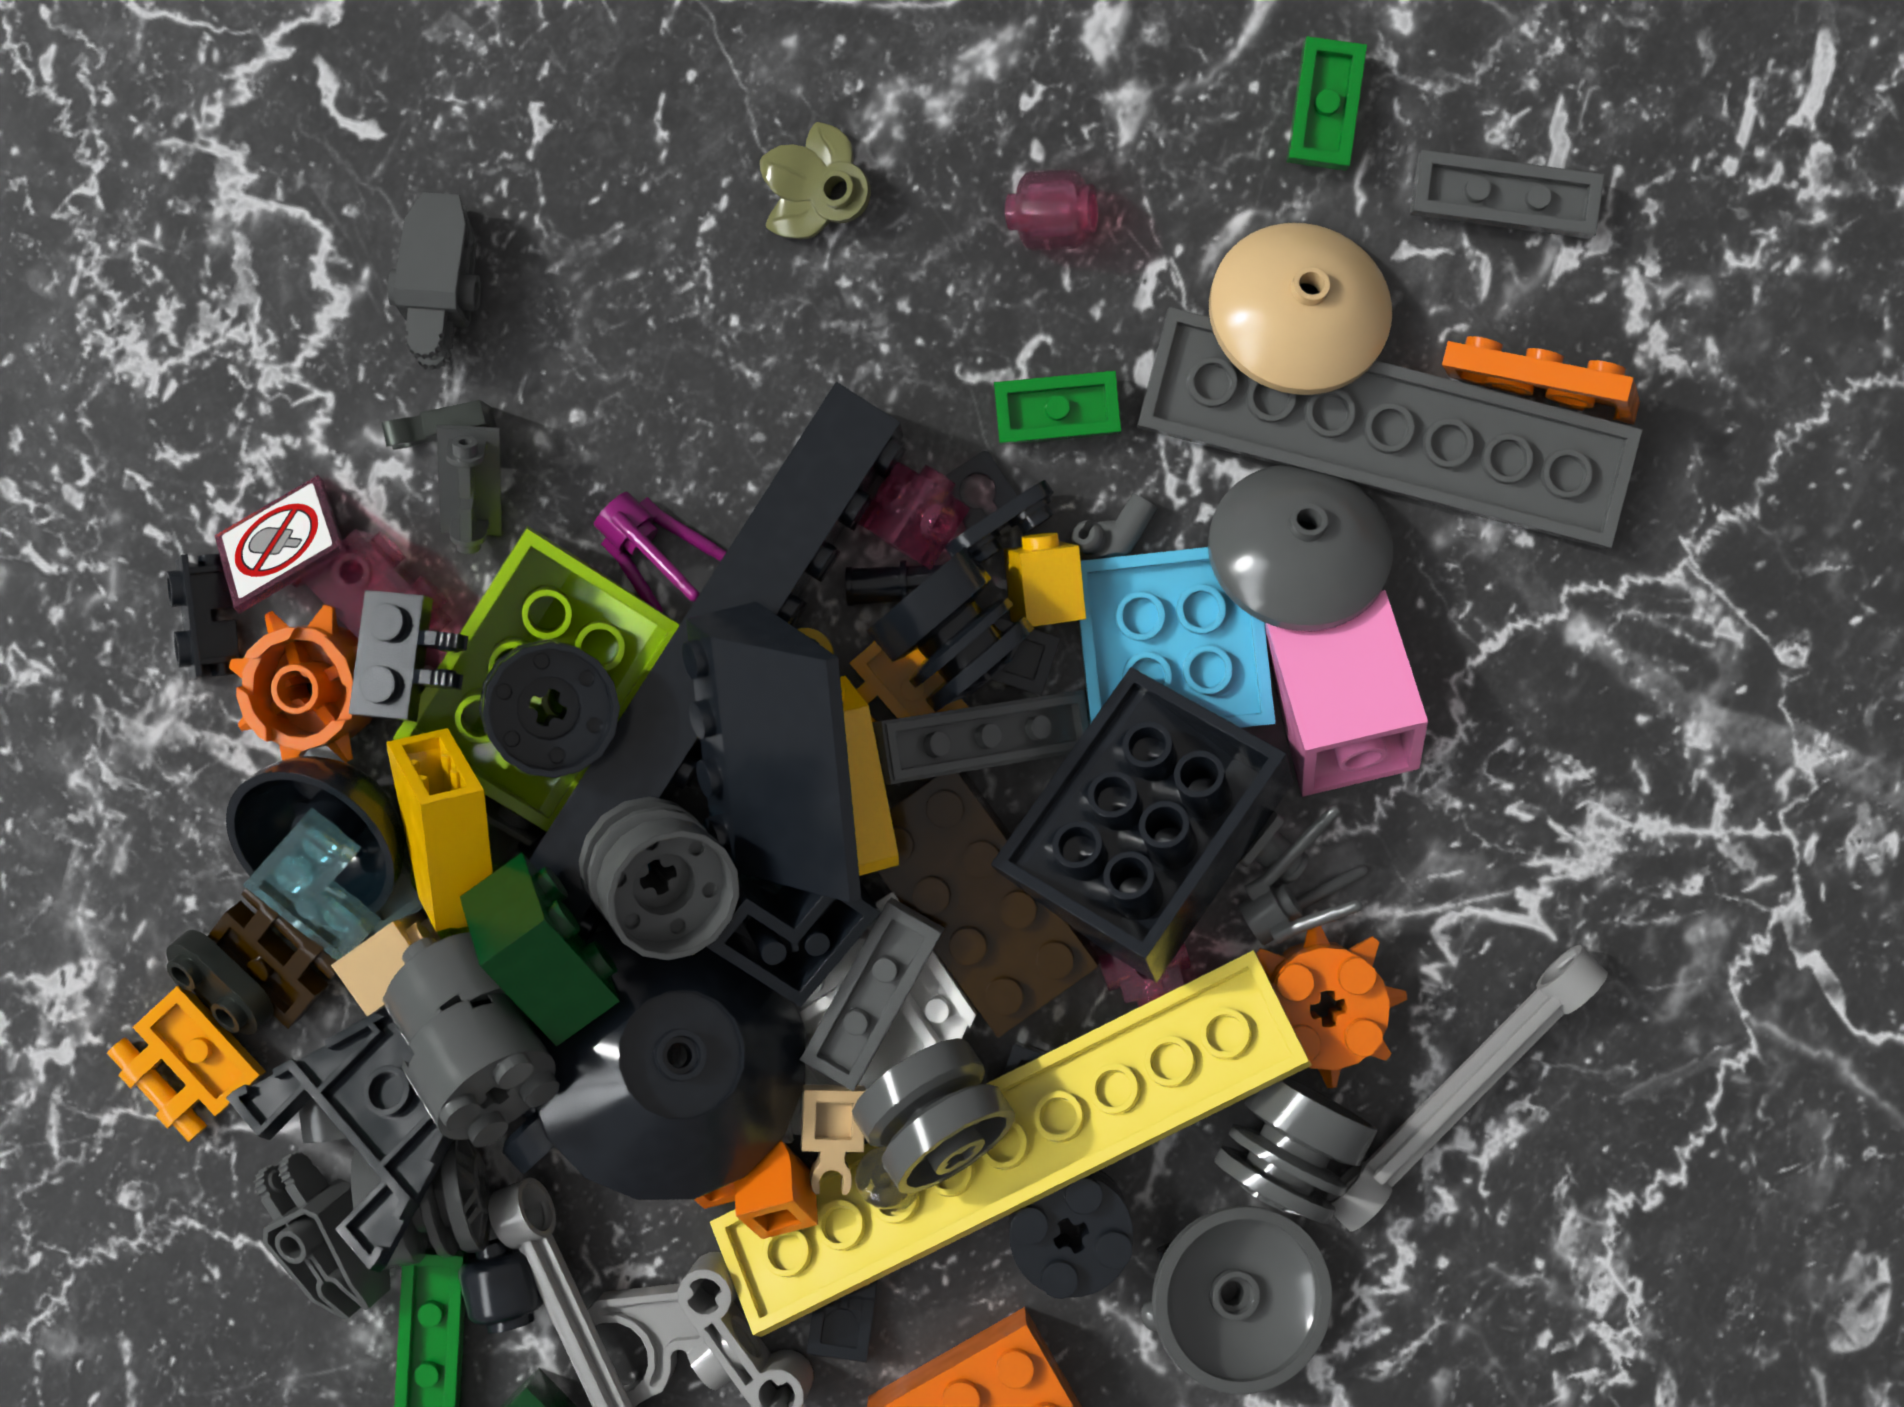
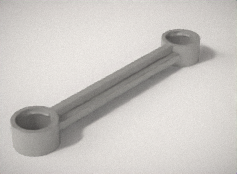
(1559, 991)
(525, 1220)

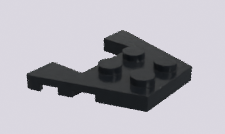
(376, 1108)

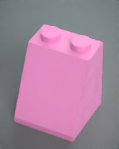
(1348, 700)

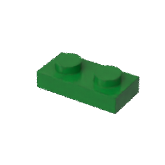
(1326, 103)
(1057, 407)

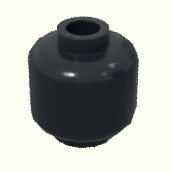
(499, 1288)

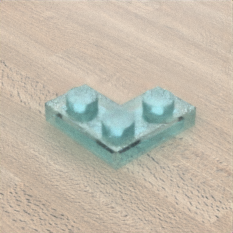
(302, 888)

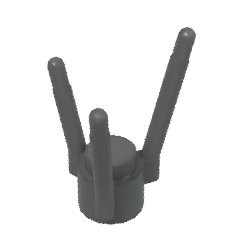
(1275, 912)

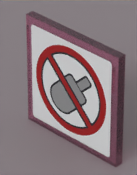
(279, 544)

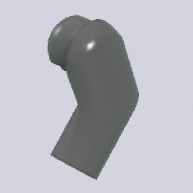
(1116, 536)

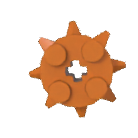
(276, 680)
(1362, 1000)

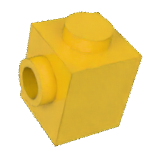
(1045, 580)

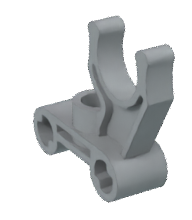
(709, 1332)

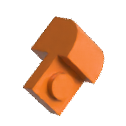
(772, 1196)

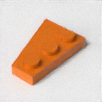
(1572, 386)

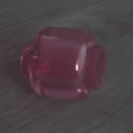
(1052, 210)

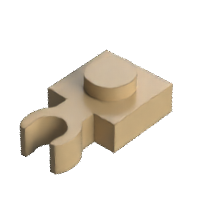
(830, 1130)

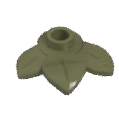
(805, 182)

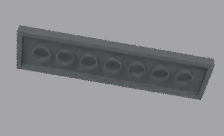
(1402, 436)

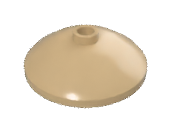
(1294, 337)

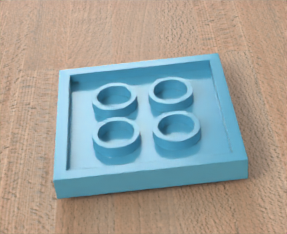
(1177, 628)

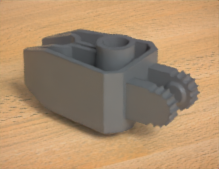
(435, 276)
(305, 1236)

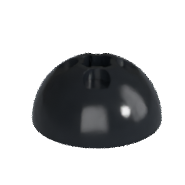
(283, 792)

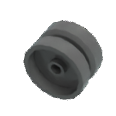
(933, 1115)

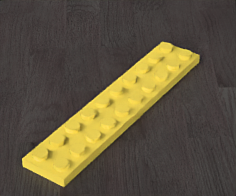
(1072, 1118)

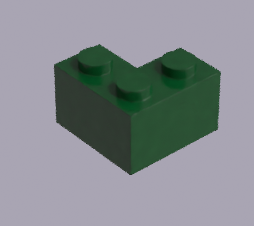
(533, 949)

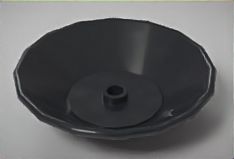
(665, 1128)

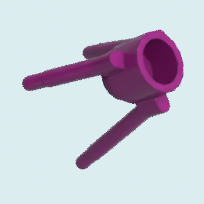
(629, 527)

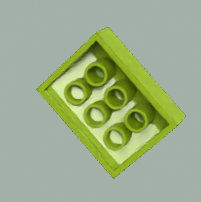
(537, 597)

